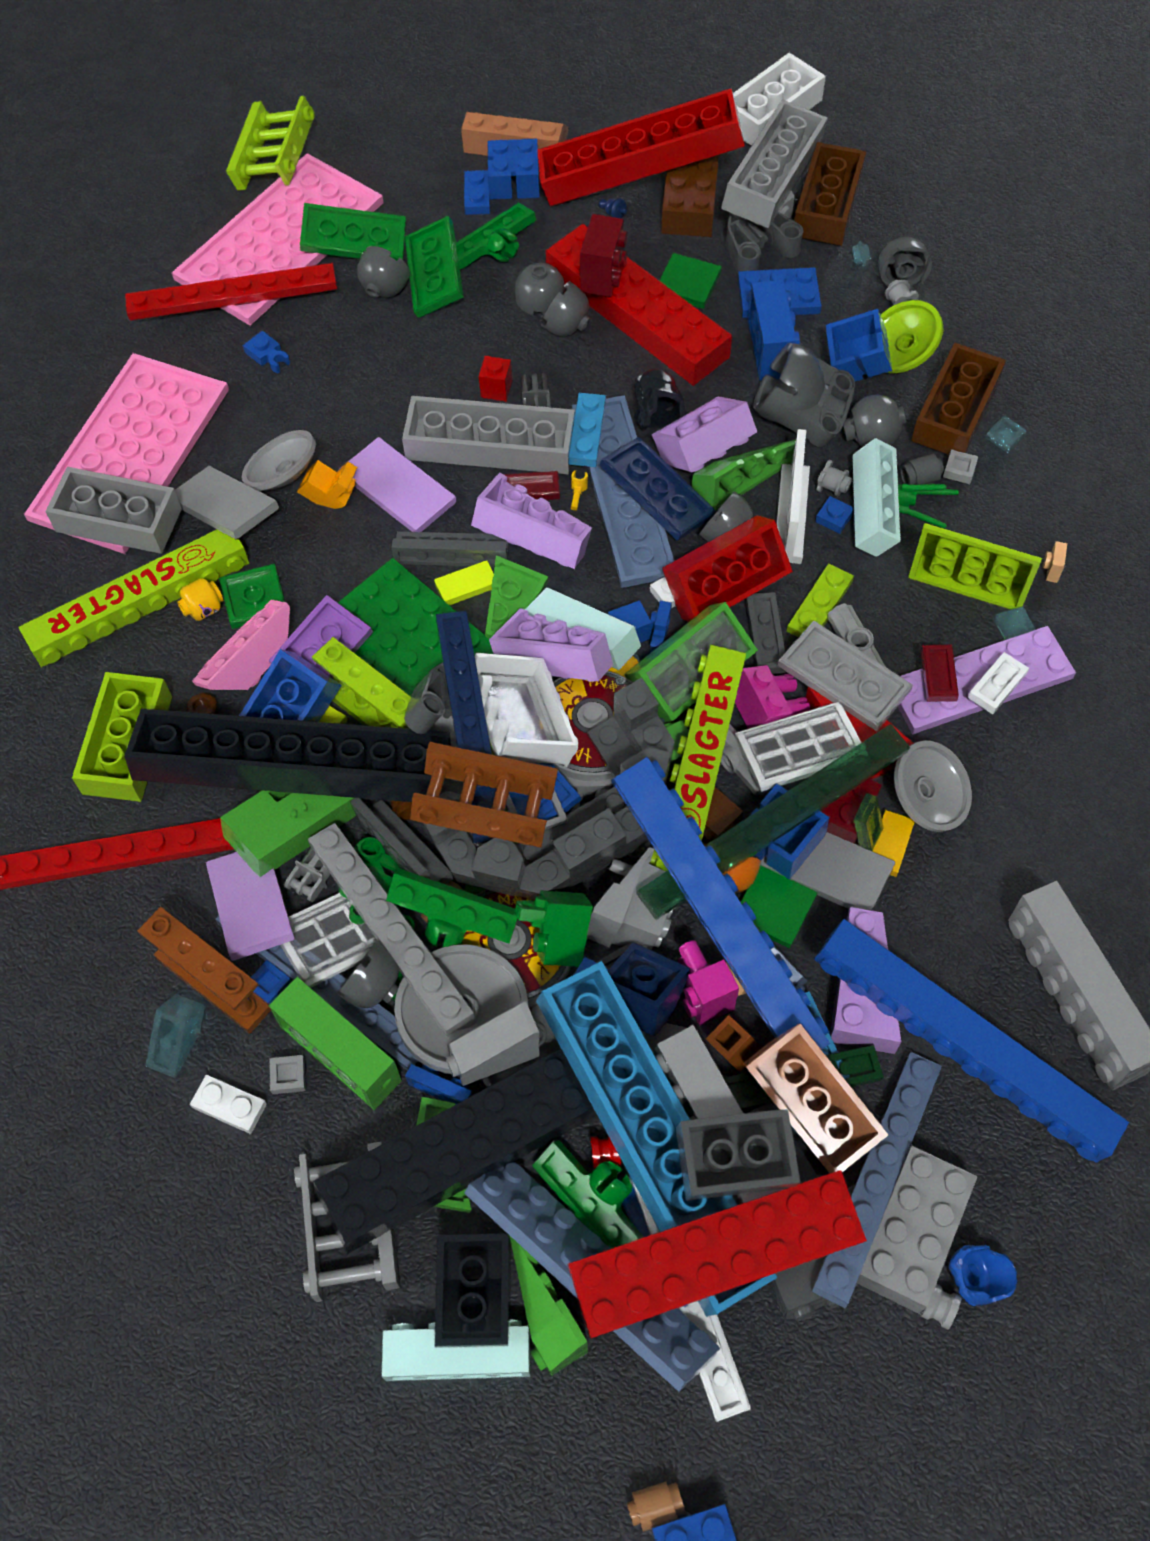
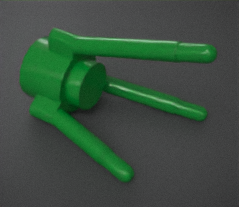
(907, 496)

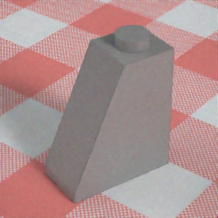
(495, 1045)

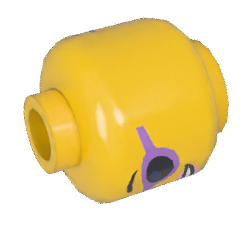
(200, 599)

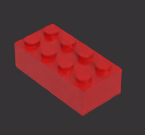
(728, 567)

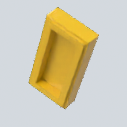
(894, 838)

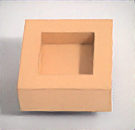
(1055, 561)

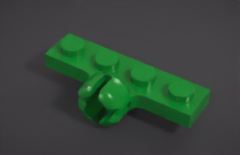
(495, 236)
(451, 909)
(590, 1196)

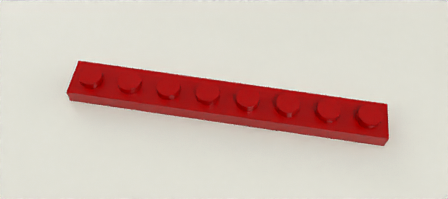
(230, 291)
(112, 853)

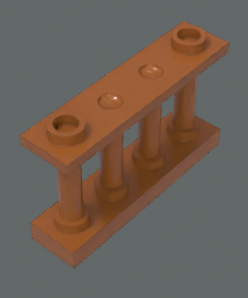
(489, 771)
(205, 970)

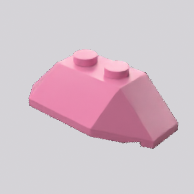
(248, 651)

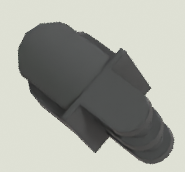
(536, 396)

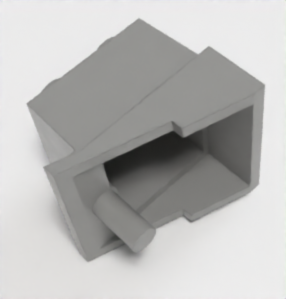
(621, 914)

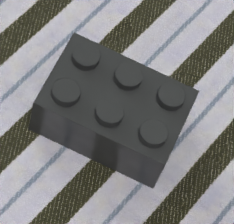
(737, 1154)

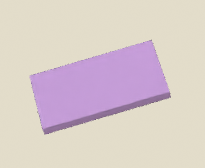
(400, 486)
(248, 906)

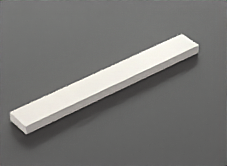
(720, 1375)

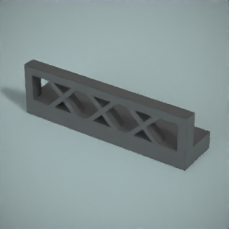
(447, 548)
(400, 841)

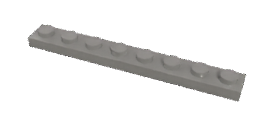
(391, 930)

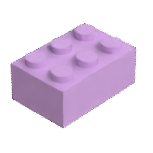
(705, 433)

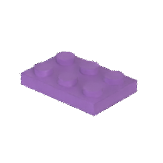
(322, 624)

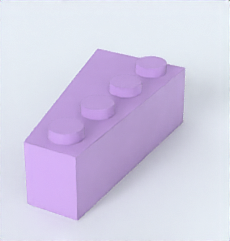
(530, 523)
(566, 650)
(855, 1017)

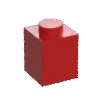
(495, 378)

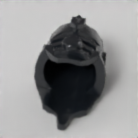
(655, 393)

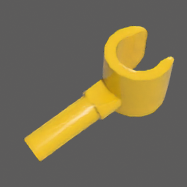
(578, 486)

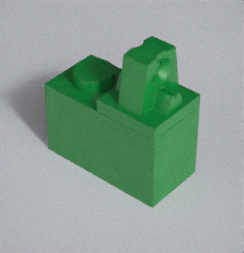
(562, 925)

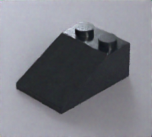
(472, 1290)

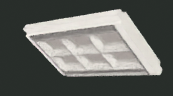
(796, 745)
(326, 940)

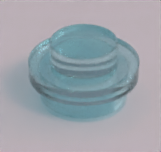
(860, 253)

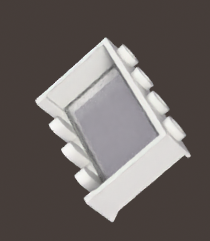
(524, 710)

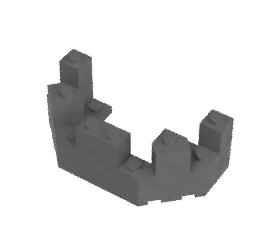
(593, 832)

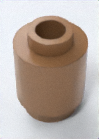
(655, 1506)

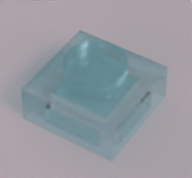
(1006, 434)
(1013, 623)

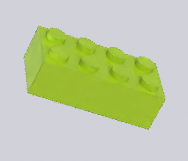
(101, 761)

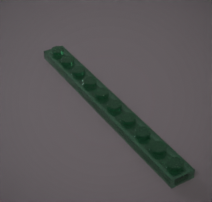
(786, 813)

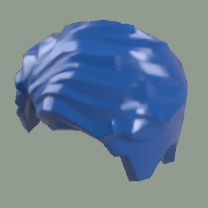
(982, 1274)

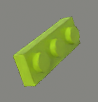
(821, 599)

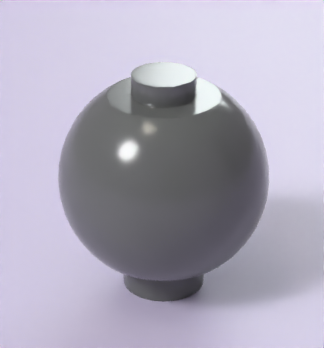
(875, 418)

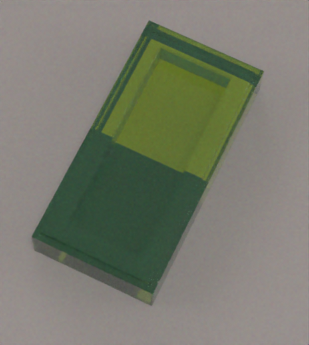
(868, 822)

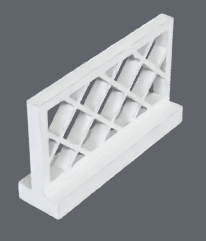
(793, 501)

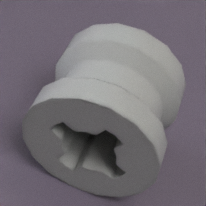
(942, 1307)

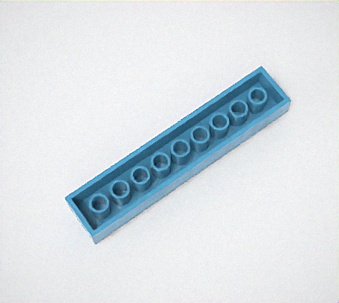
(631, 1101)

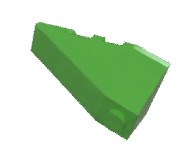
(740, 472)
(550, 1323)

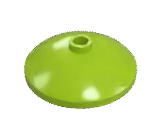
(912, 333)

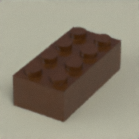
(830, 192)
(690, 198)
(958, 400)

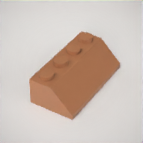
(483, 127)
(817, 1098)

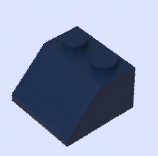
(649, 985)

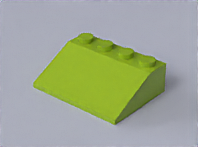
(973, 567)

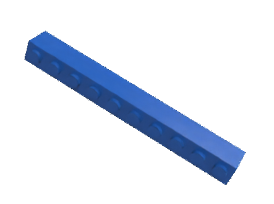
(715, 901)
(972, 1042)

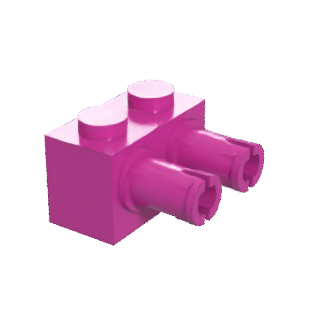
(762, 697)
(709, 988)

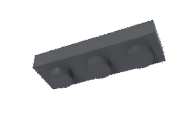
(766, 630)

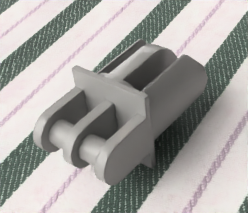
(312, 871)

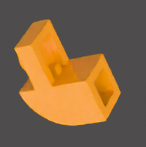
(327, 486)

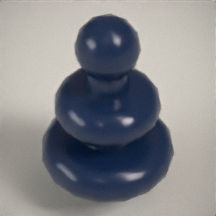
(614, 207)

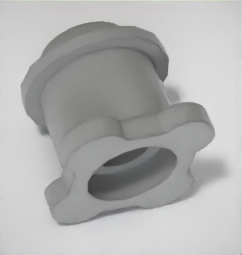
(899, 291)
(833, 479)

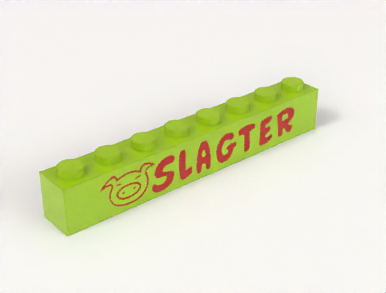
(131, 596)
(707, 734)

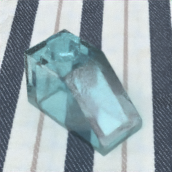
(174, 1034)

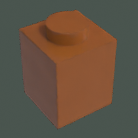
(733, 1042)

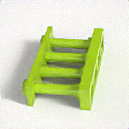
(257, 131)
(364, 690)

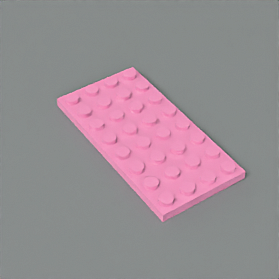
(269, 231)
(138, 429)

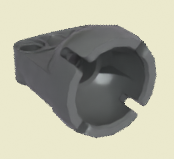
(808, 397)

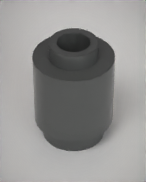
(922, 470)

